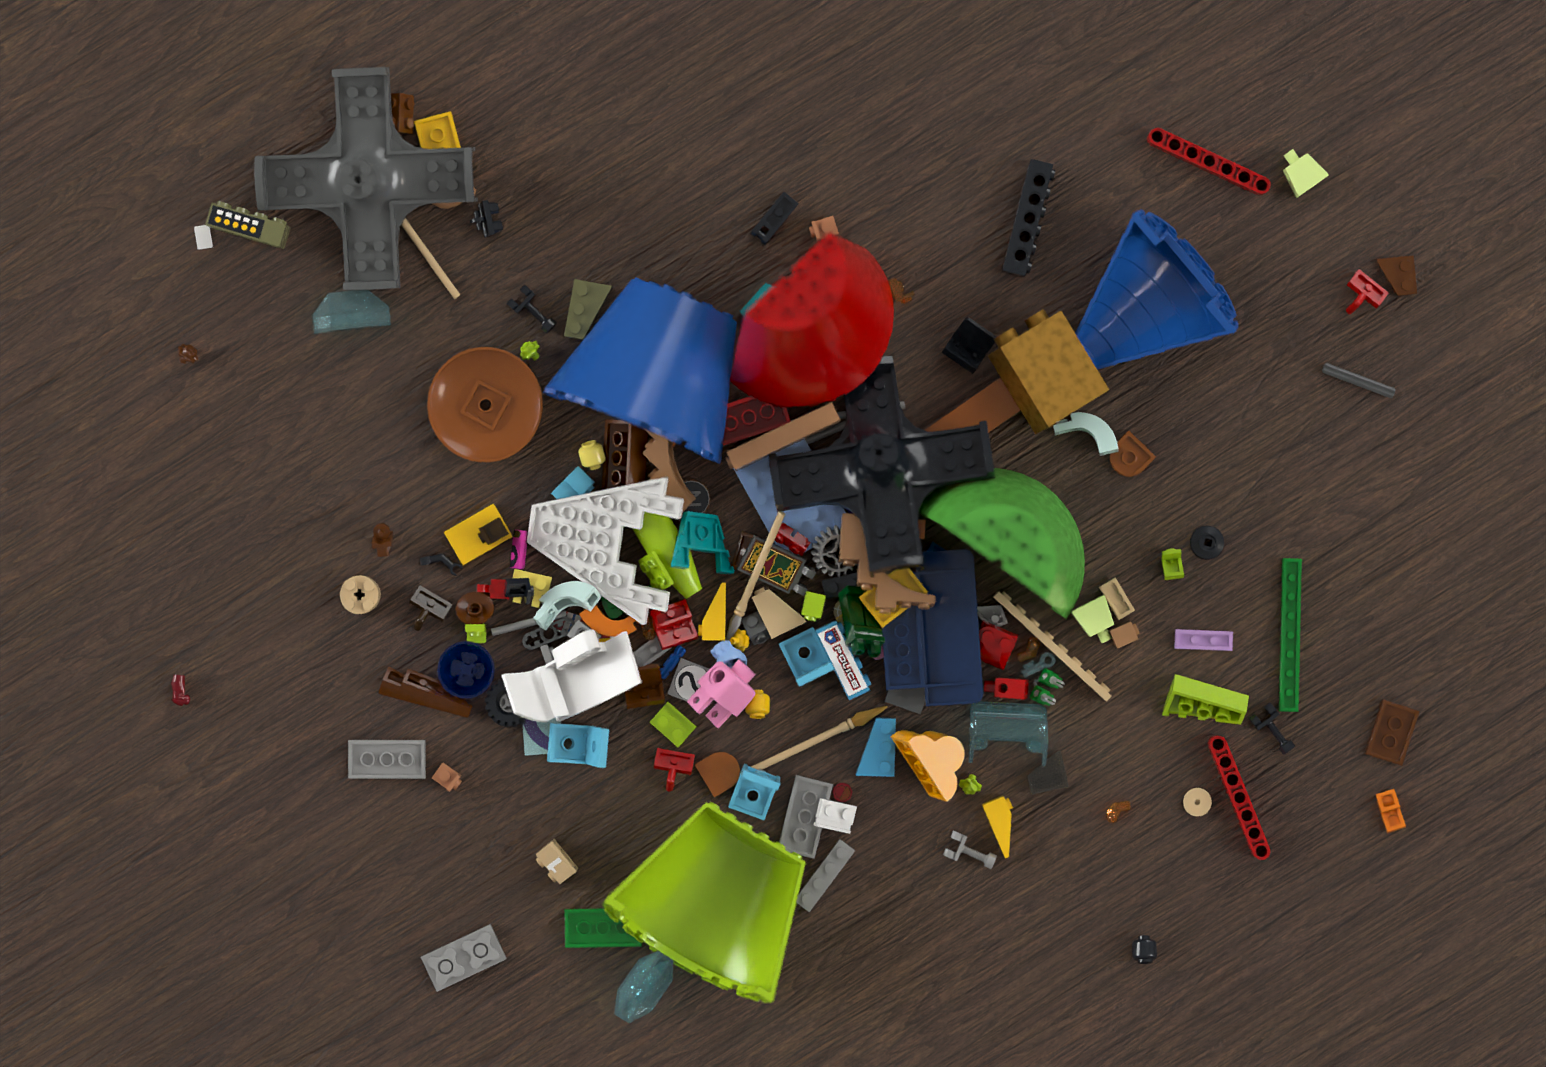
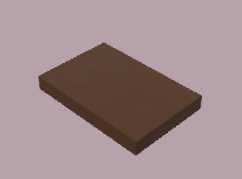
(1392, 732)

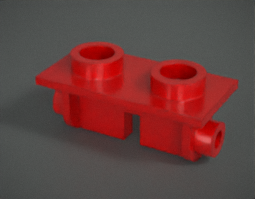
(796, 544)

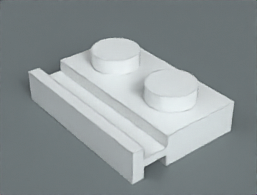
(835, 815)

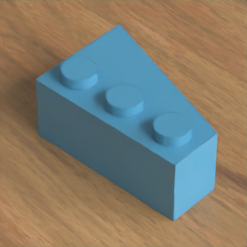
(879, 752)

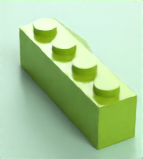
(1204, 701)

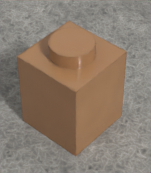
(1124, 634)

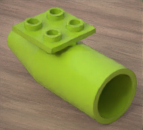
(659, 541)

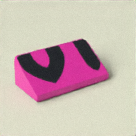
(519, 549)

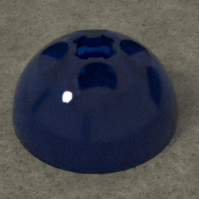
(455, 663)

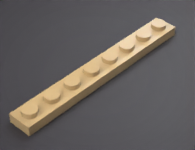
(1046, 638)

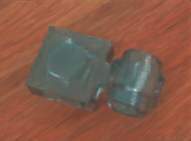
(1031, 668)

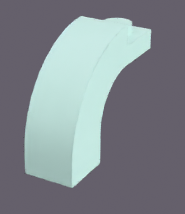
(1094, 426)
(563, 596)

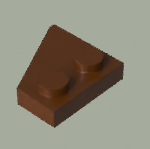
(1400, 274)

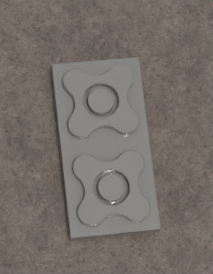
(386, 759)
(798, 830)
(463, 957)

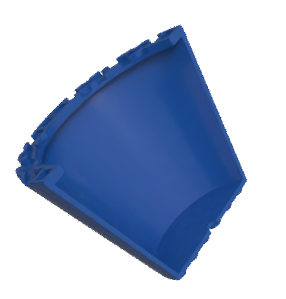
(657, 366)

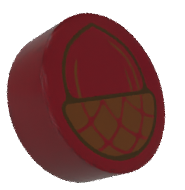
(842, 792)

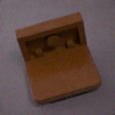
(402, 112)
(649, 691)

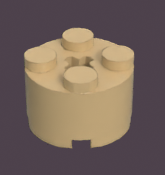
(351, 601)

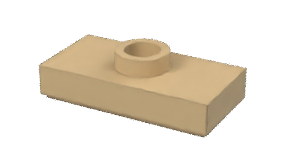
(1116, 598)

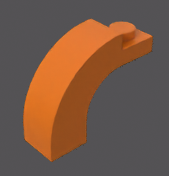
(603, 625)

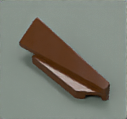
(422, 691)

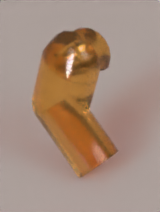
(648, 629)
(1115, 809)

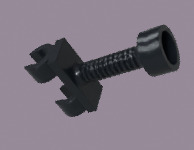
(547, 324)
(1285, 745)

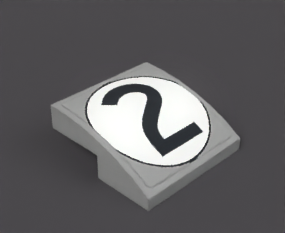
(685, 679)

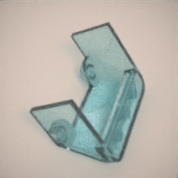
(1008, 723)

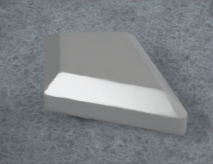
(992, 614)

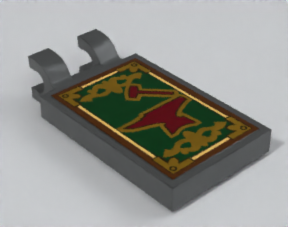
(780, 569)

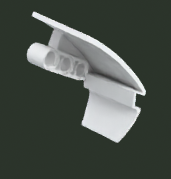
(576, 679)

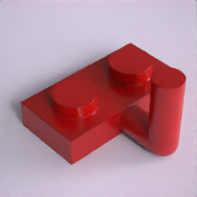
(1366, 290)
(673, 762)

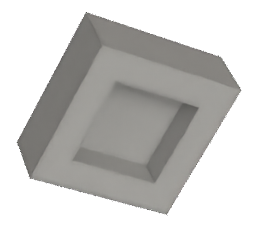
(547, 653)

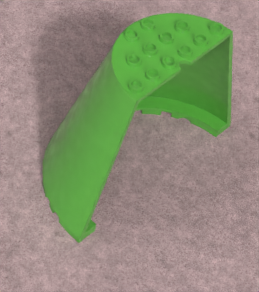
(1022, 526)

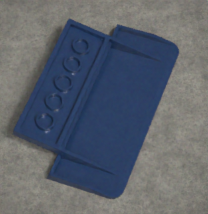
(938, 644)

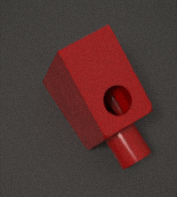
(1016, 687)

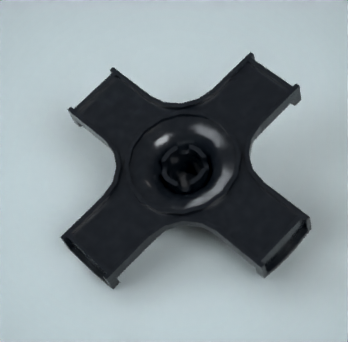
(882, 470)

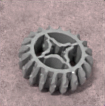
(820, 551)

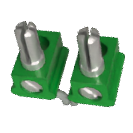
(1049, 679)

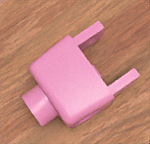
(725, 686)

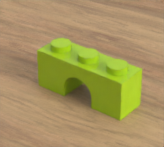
(813, 606)

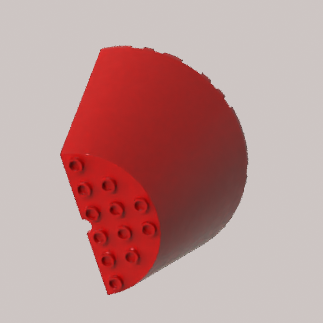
(817, 328)

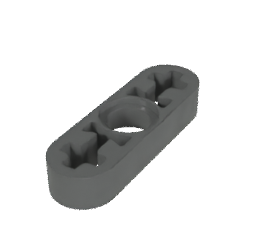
(537, 643)

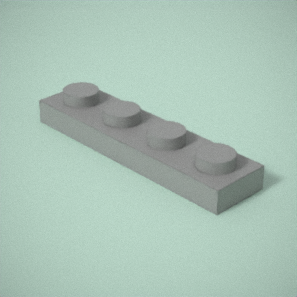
(824, 875)

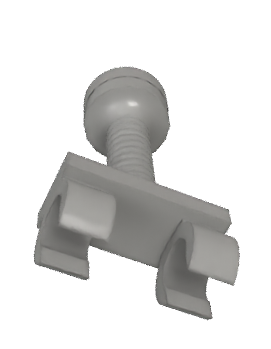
(988, 860)

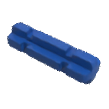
(672, 661)

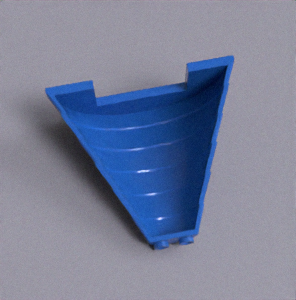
(1153, 297)

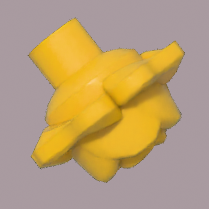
(740, 640)

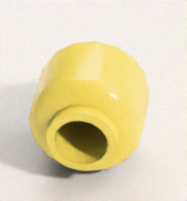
(592, 455)

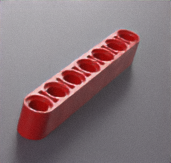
(1198, 161)
(1245, 804)

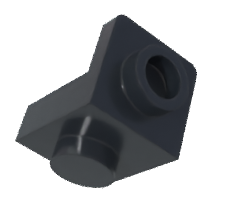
(519, 588)

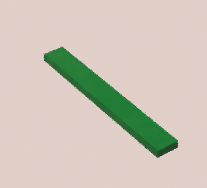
(1290, 635)

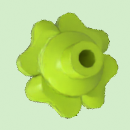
(529, 350)
(970, 785)

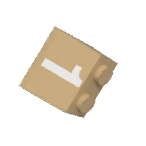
(556, 861)

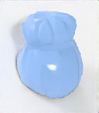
(727, 653)

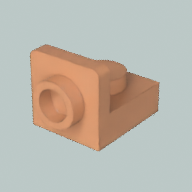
(822, 227)
(447, 777)

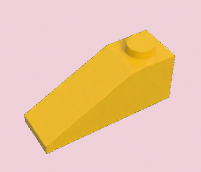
(714, 621)
(999, 817)

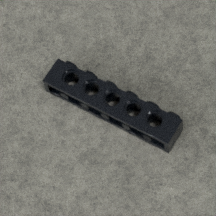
(1011, 264)

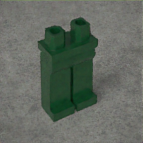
(859, 624)

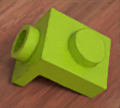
(1172, 564)

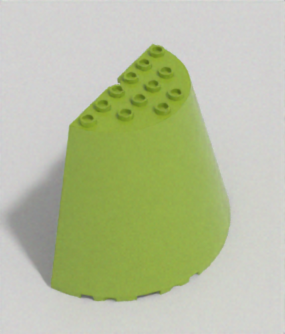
(715, 902)

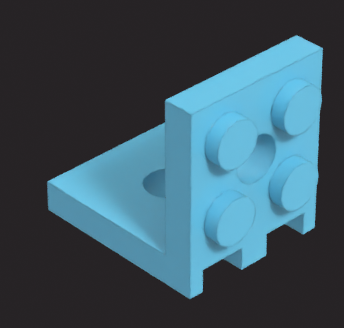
(806, 668)
(587, 747)
(759, 781)

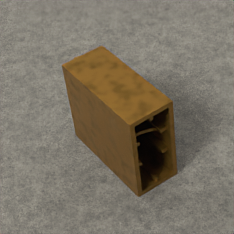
(1046, 370)

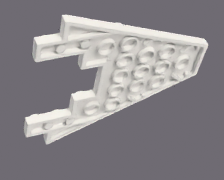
(586, 539)

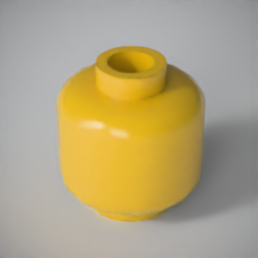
(759, 705)

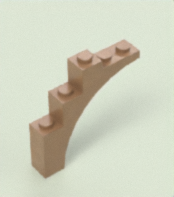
(661, 454)
(888, 591)

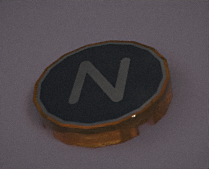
(701, 494)

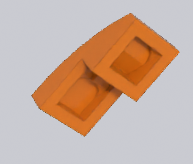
(1390, 811)

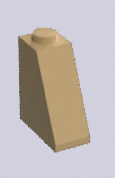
(776, 613)

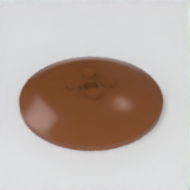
(457, 397)

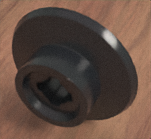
(1198, 538)

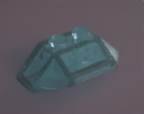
(350, 311)
(644, 986)

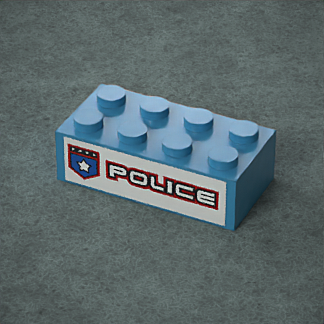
(844, 664)

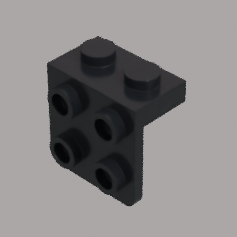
(969, 345)

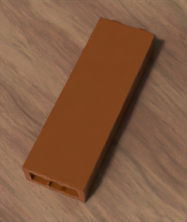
(990, 404)

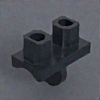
(483, 218)

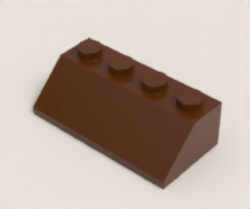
(624, 454)

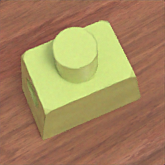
(1302, 172)
(1095, 618)

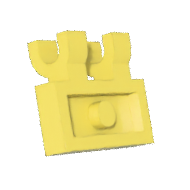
(539, 582)

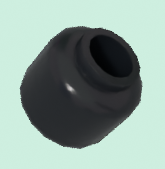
(1144, 950)

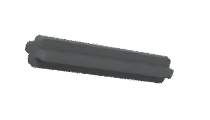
(1358, 380)

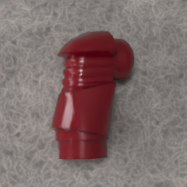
(178, 688)

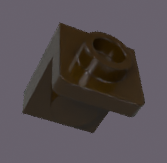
(492, 531)

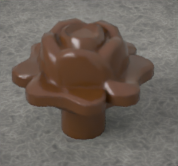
(187, 353)

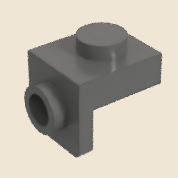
(756, 628)

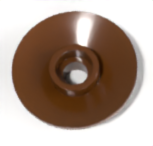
(474, 602)

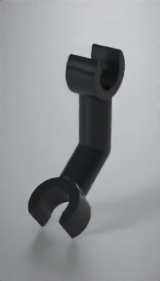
(437, 558)

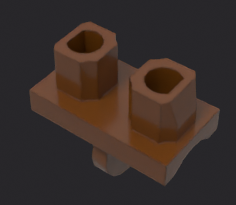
(382, 539)

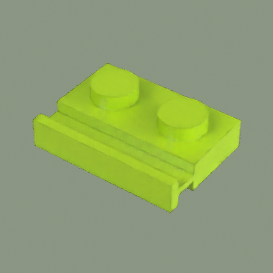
(673, 724)

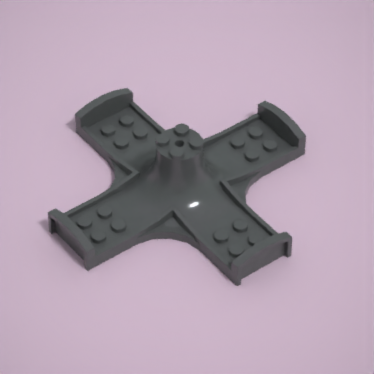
(365, 178)

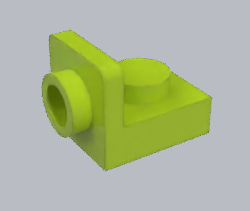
(476, 633)

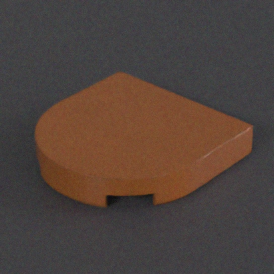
(1131, 457)
(719, 772)

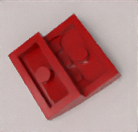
(674, 625)

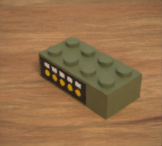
(249, 226)

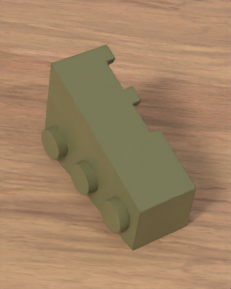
(584, 307)

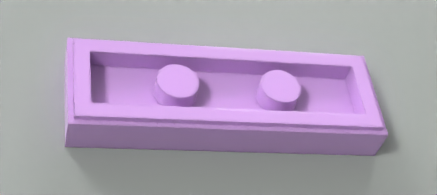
(1203, 640)

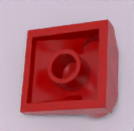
(996, 644)

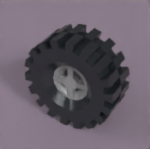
(496, 707)

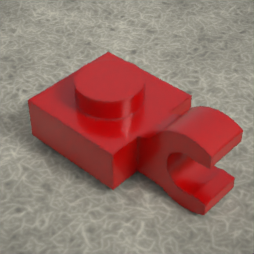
(496, 589)

